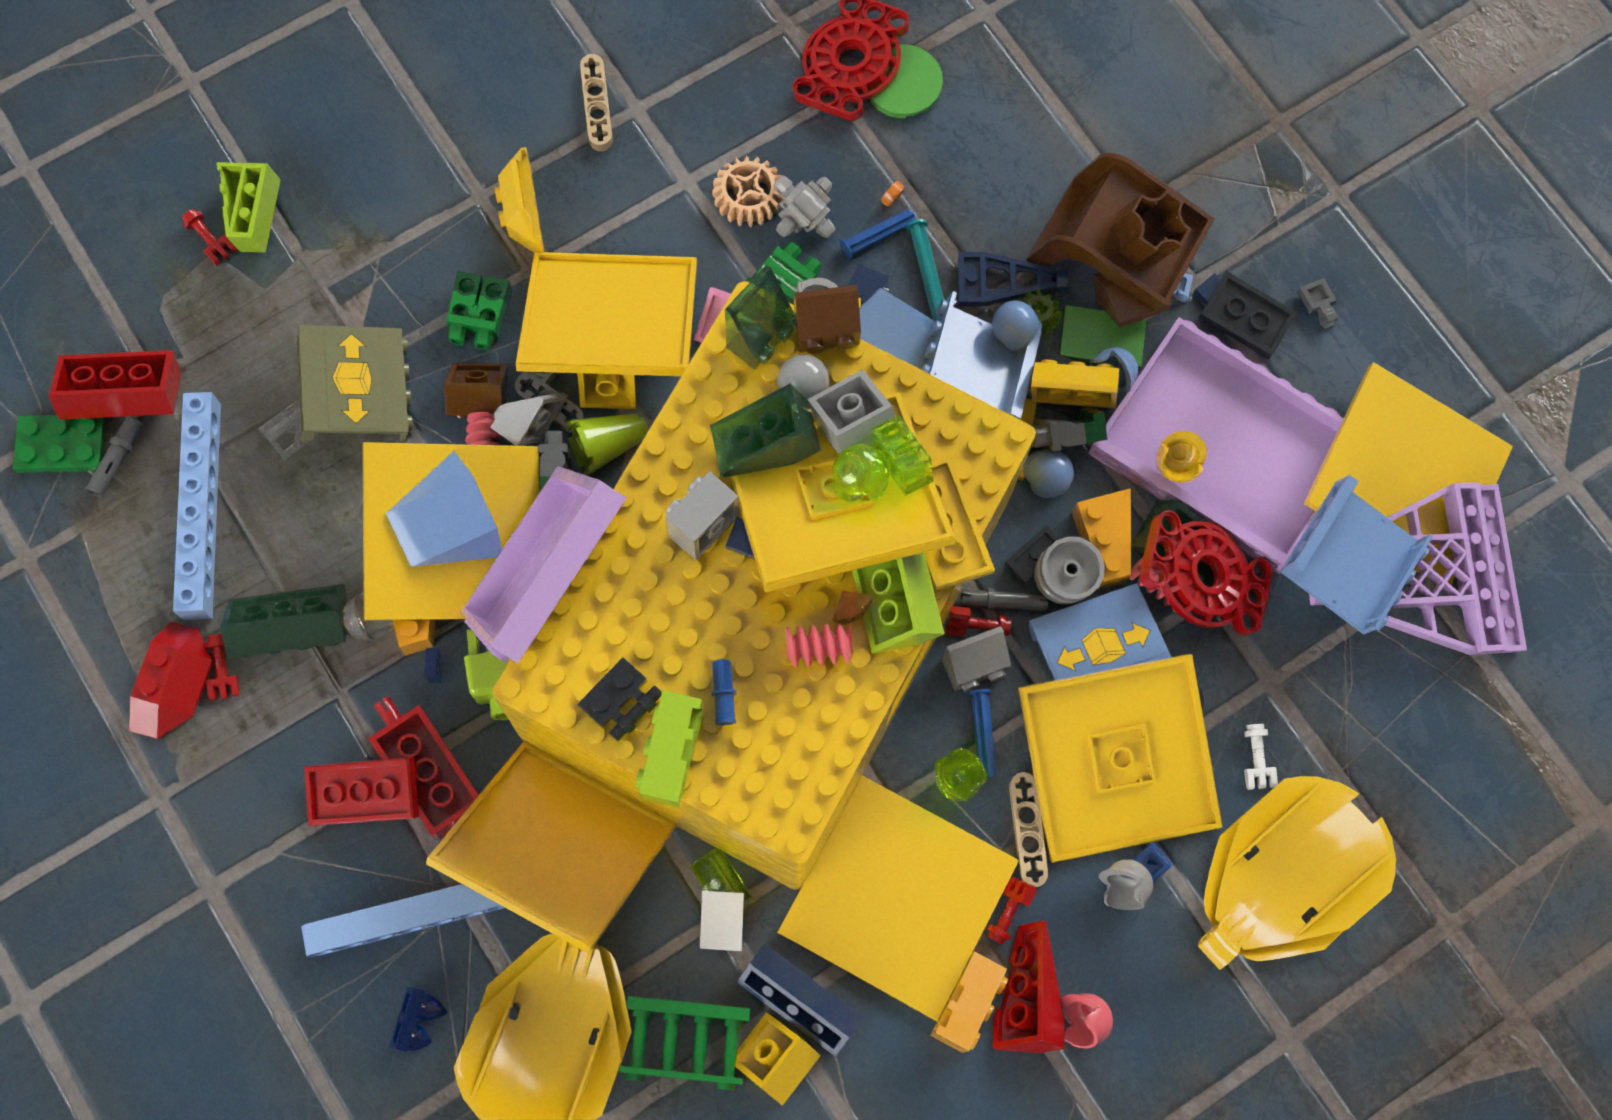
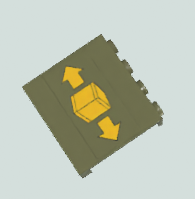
(352, 380)

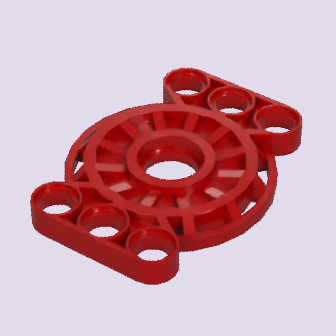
(848, 32)
(1179, 575)

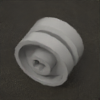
(1069, 555)

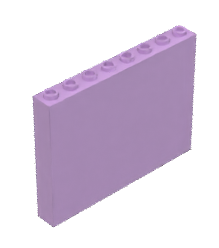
(1257, 432)
(540, 562)

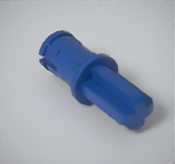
(723, 692)

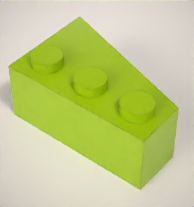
(249, 203)
(670, 748)

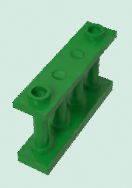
(703, 1016)

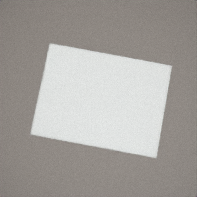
(721, 920)

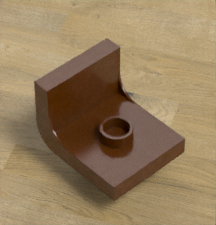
(1125, 228)

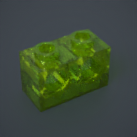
(904, 454)

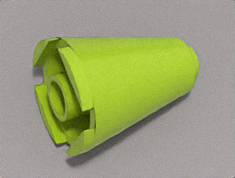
(604, 438)

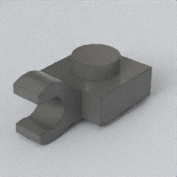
(1320, 299)

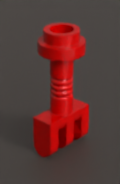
(194, 220)
(960, 620)
(222, 681)
(1019, 893)

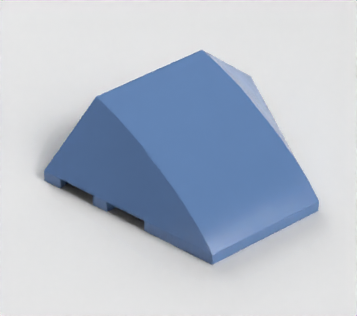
(895, 327)
(445, 518)

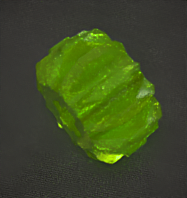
(1046, 307)

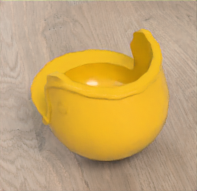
(1181, 456)

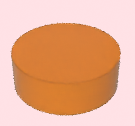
(893, 194)

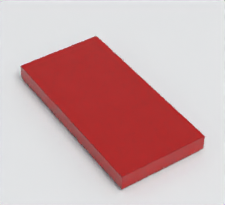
(361, 791)

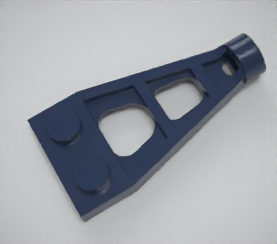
(972, 279)

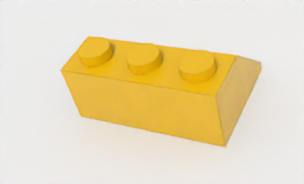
(1075, 384)

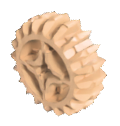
(745, 182)

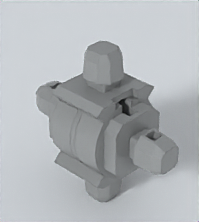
(804, 206)

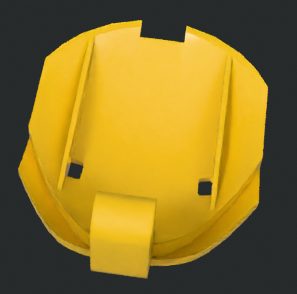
(1310, 854)
(543, 1059)

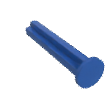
(876, 233)
(983, 729)

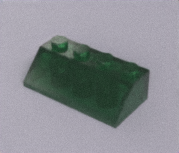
(284, 621)

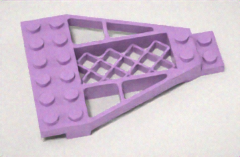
(1481, 568)

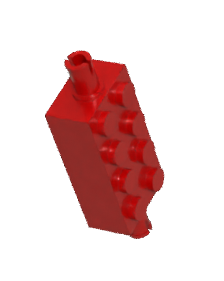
(441, 783)

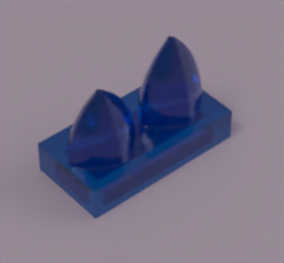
(415, 1006)

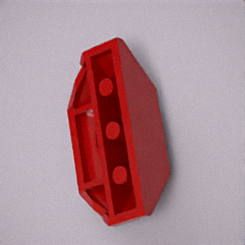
(169, 681)

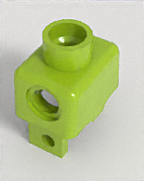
(482, 675)

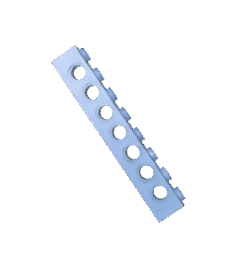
(197, 507)

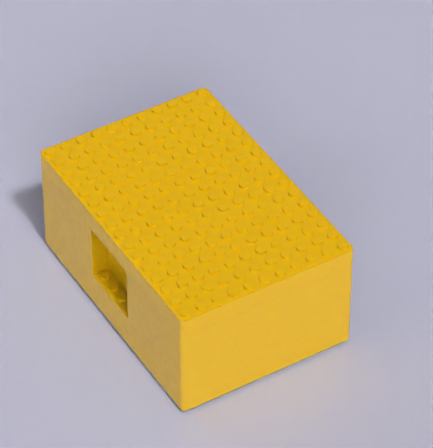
(800, 732)

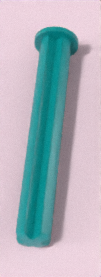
(926, 264)

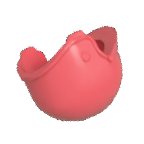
(1088, 1019)

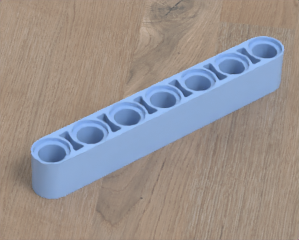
(394, 919)

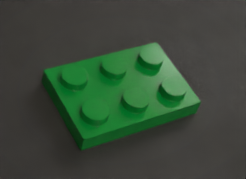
(59, 445)

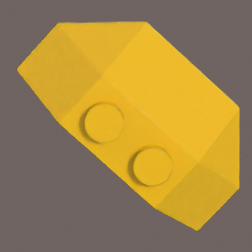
(519, 202)

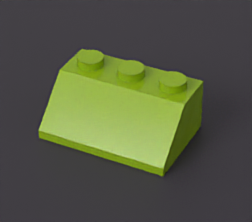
(903, 603)

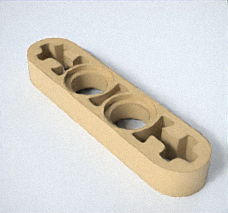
(596, 102)
(1025, 830)

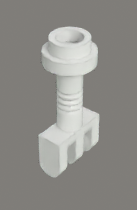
(1260, 771)

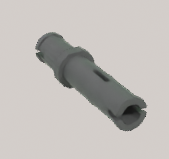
(119, 446)
(1003, 600)

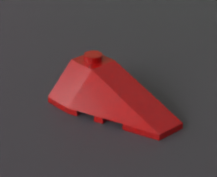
(1031, 1006)

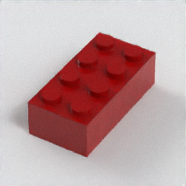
(115, 384)

